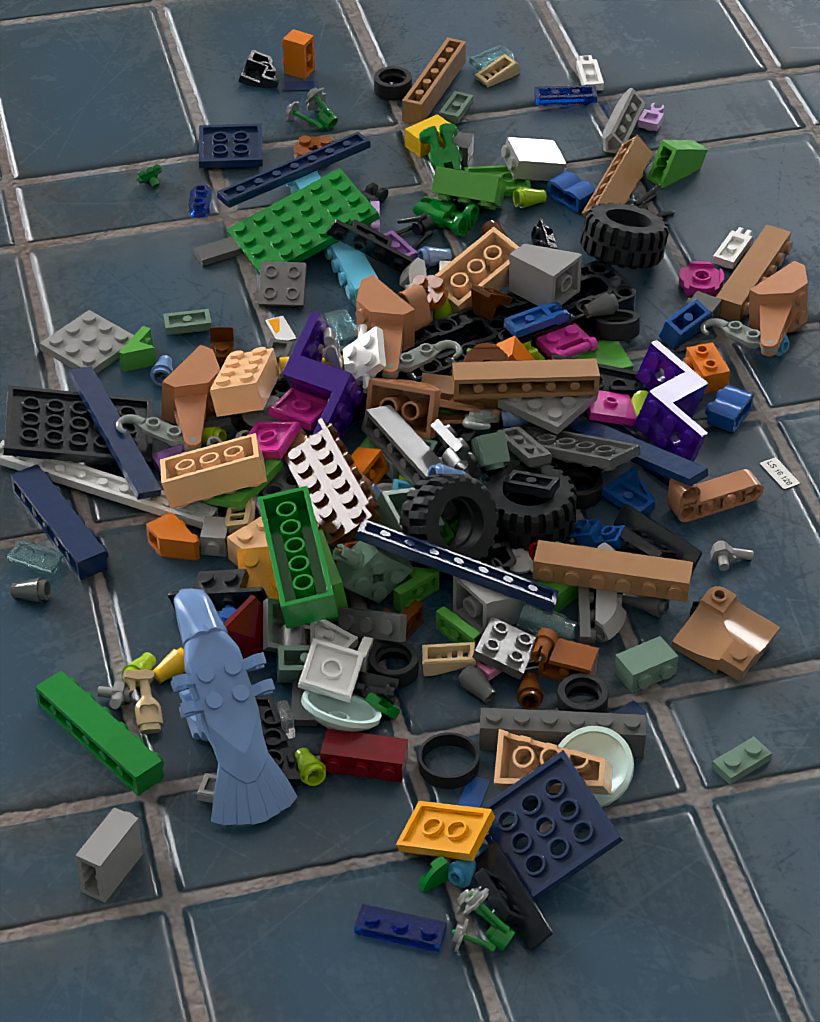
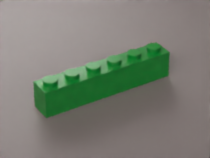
(100, 732)

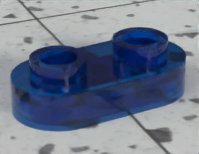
(200, 201)

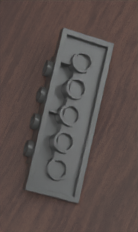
(583, 448)

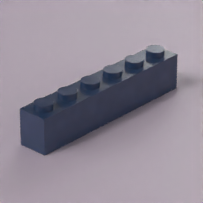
(59, 521)

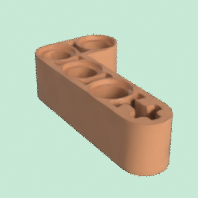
(417, 298)
(712, 495)

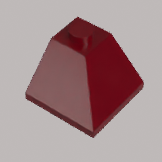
(246, 627)

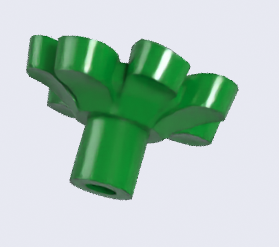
(150, 175)

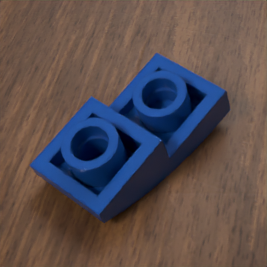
(594, 534)

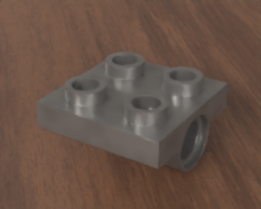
(282, 284)
(456, 450)
(275, 630)
(505, 648)

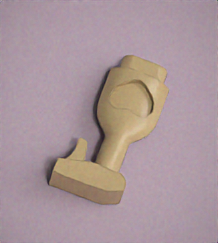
(147, 709)

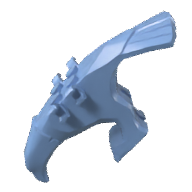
(225, 713)

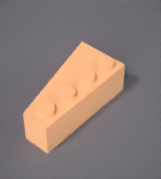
(522, 755)

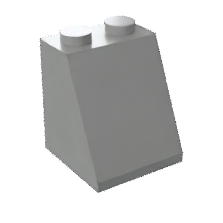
(544, 274)
(478, 604)

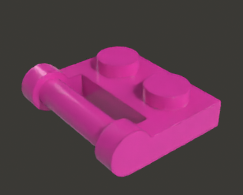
(567, 342)

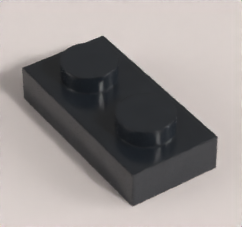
(531, 484)

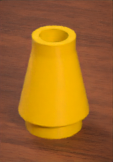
(170, 666)

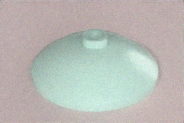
(339, 714)
(608, 745)

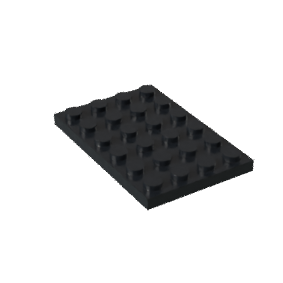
(60, 428)

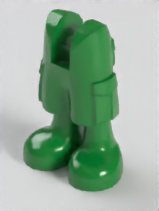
(442, 157)
(446, 215)

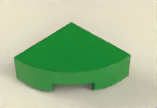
(382, 705)
(437, 875)

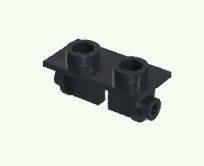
(543, 236)
(376, 684)

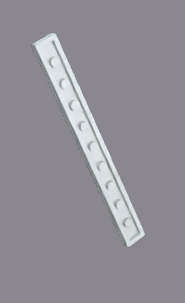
(109, 487)

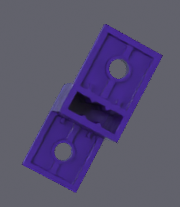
(308, 374)
(670, 403)

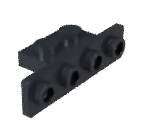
(369, 242)
(653, 538)
(225, 588)
(510, 897)

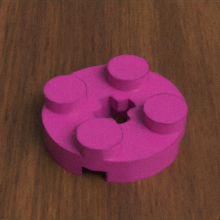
(710, 284)

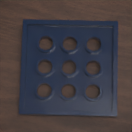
(578, 852)

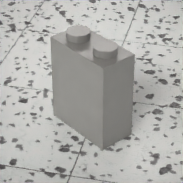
(532, 158)
(109, 854)

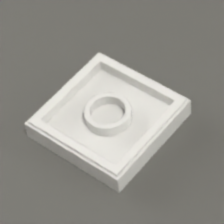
(331, 670)

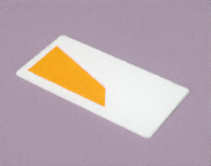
(280, 328)

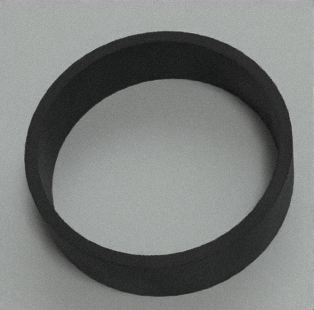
(448, 739)

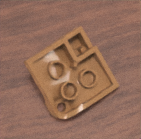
(725, 634)

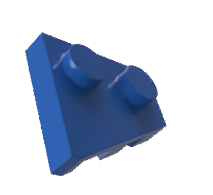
(629, 490)

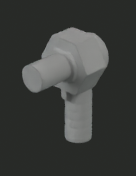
(723, 553)
(119, 693)

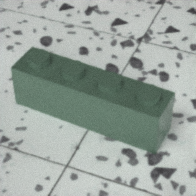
(490, 450)

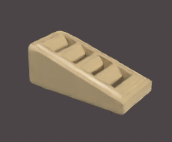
(502, 68)
(232, 515)
(439, 660)

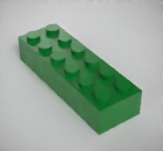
(297, 557)

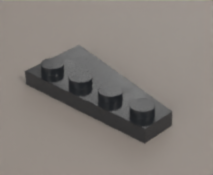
(614, 378)
(276, 739)

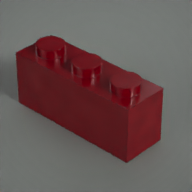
(364, 755)

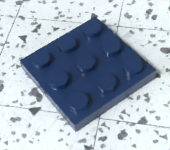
(230, 146)

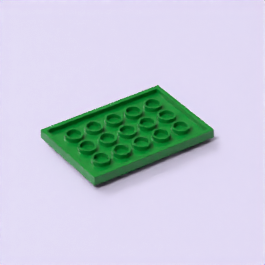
(299, 223)

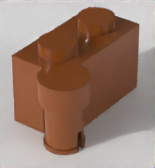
(562, 657)

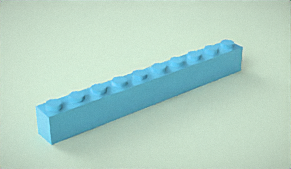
(345, 260)

